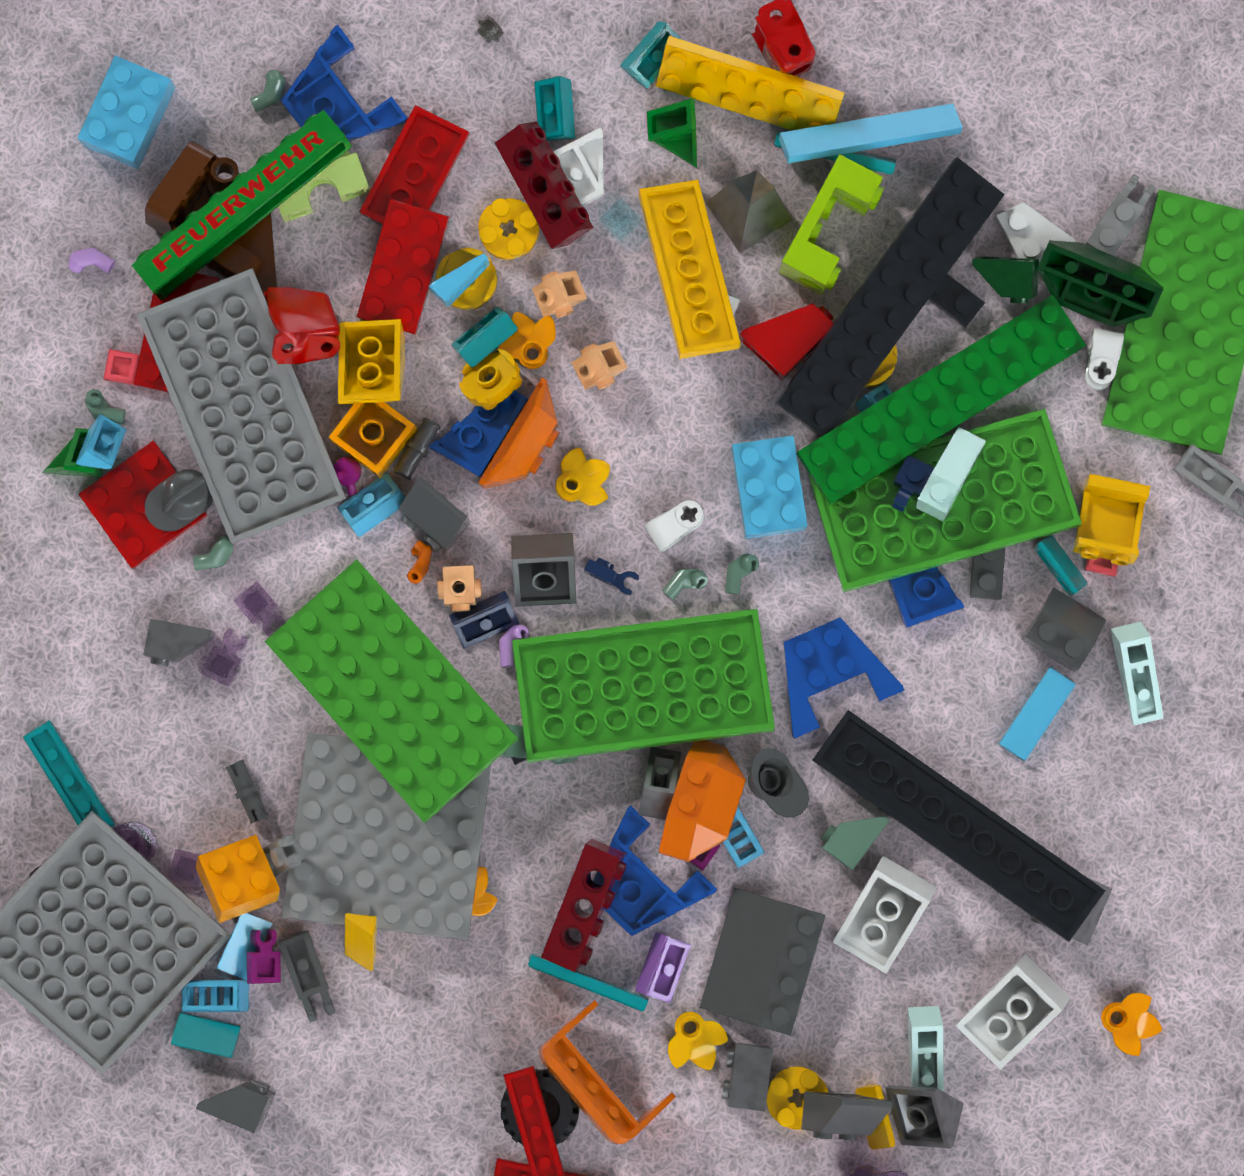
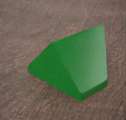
(675, 129)
(66, 460)

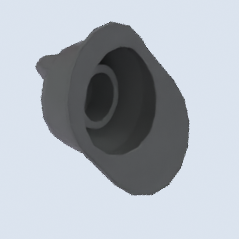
(178, 500)
(778, 783)

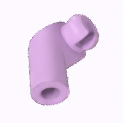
(88, 257)
(506, 646)

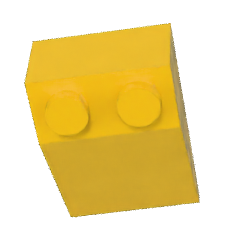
(371, 361)

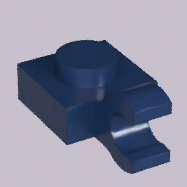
(911, 480)
(604, 572)

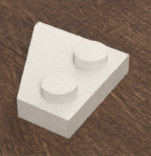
(584, 166)
(1029, 231)

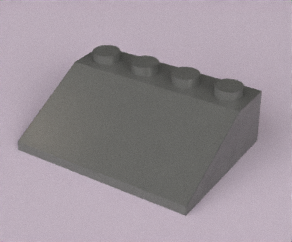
(762, 961)

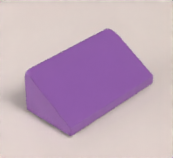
(663, 967)

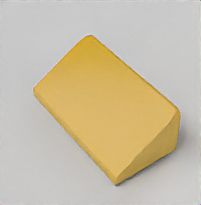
(361, 939)
(883, 1134)

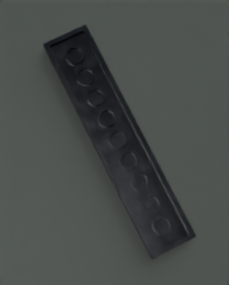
(890, 298)
(958, 826)

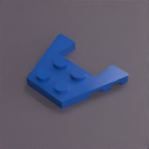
(320, 89)
(825, 660)
(640, 894)

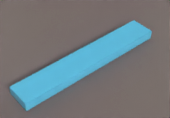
(870, 133)

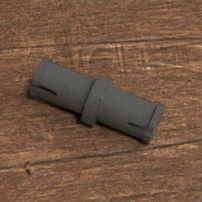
(417, 448)
(247, 791)

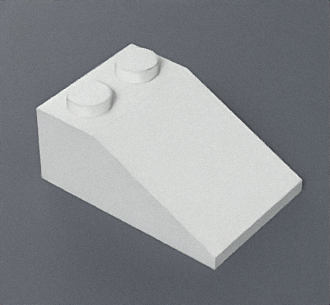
(884, 914)
(1013, 1011)

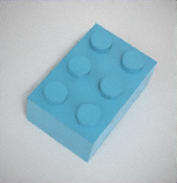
(126, 112)
(769, 487)

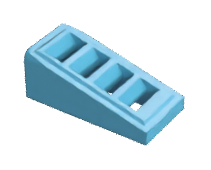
(453, 284)
(751, 853)
(235, 996)

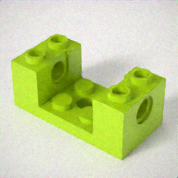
(848, 185)

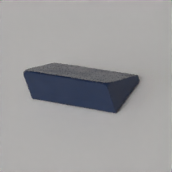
(484, 620)

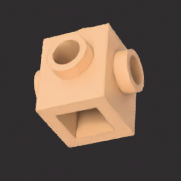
(553, 294)
(593, 366)
(457, 576)

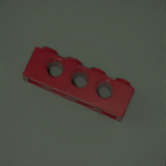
(530, 176)
(559, 946)

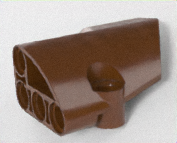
(188, 189)

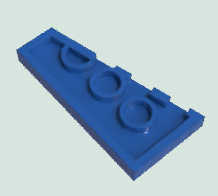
(924, 596)

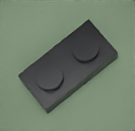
(956, 301)

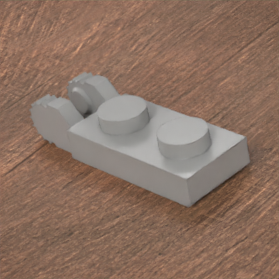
(1119, 219)
(1210, 478)
(283, 855)

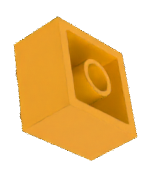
(373, 435)
(237, 878)

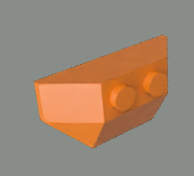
(525, 441)
(702, 802)

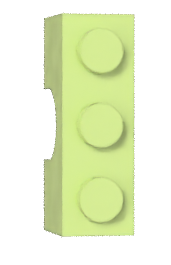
(343, 174)

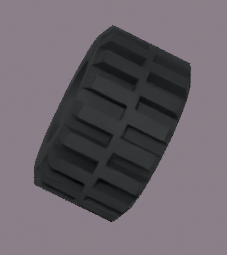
(567, 1115)

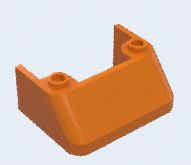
(590, 1090)

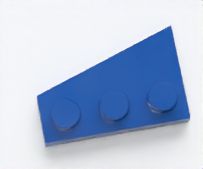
(480, 434)

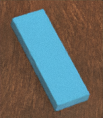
(1037, 714)

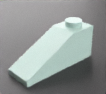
(950, 474)
(1137, 672)
(926, 1047)

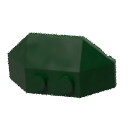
(1098, 283)

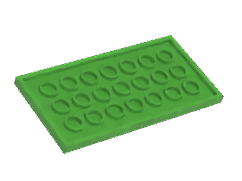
(1188, 357)
(1007, 499)
(643, 685)
(391, 691)

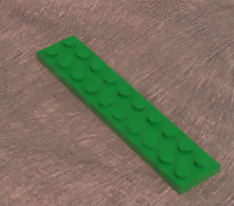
(940, 399)

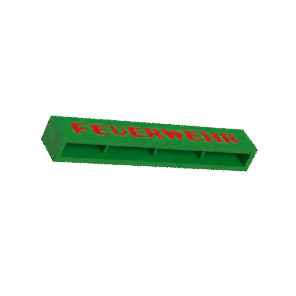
(241, 205)

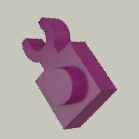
(263, 964)

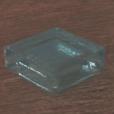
(620, 220)

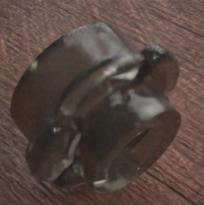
(490, 29)

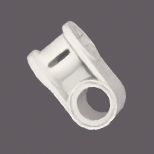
(1103, 353)
(670, 528)

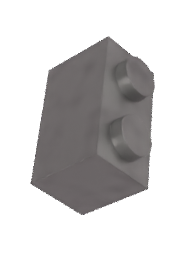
(748, 1076)

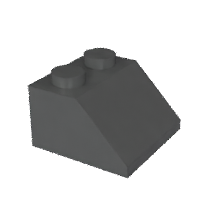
(433, 515)
(543, 569)
(1064, 630)
(241, 1105)
(842, 1114)

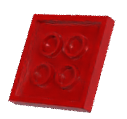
(120, 500)

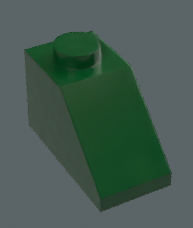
(1010, 276)

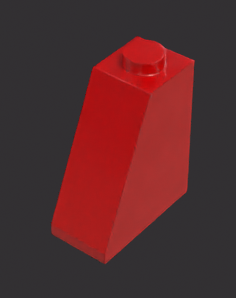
(787, 338)

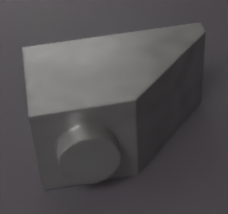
(173, 641)
(659, 783)

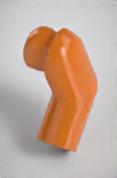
(421, 566)

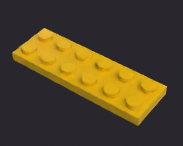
(746, 87)
(689, 269)

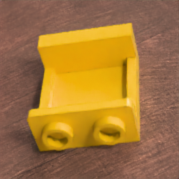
(1110, 519)

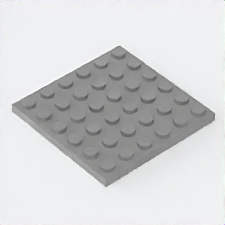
(375, 853)
(101, 942)

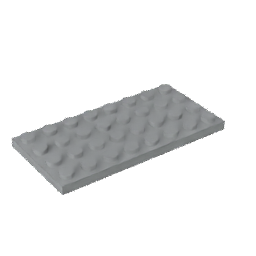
(241, 406)

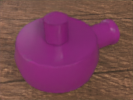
(348, 473)

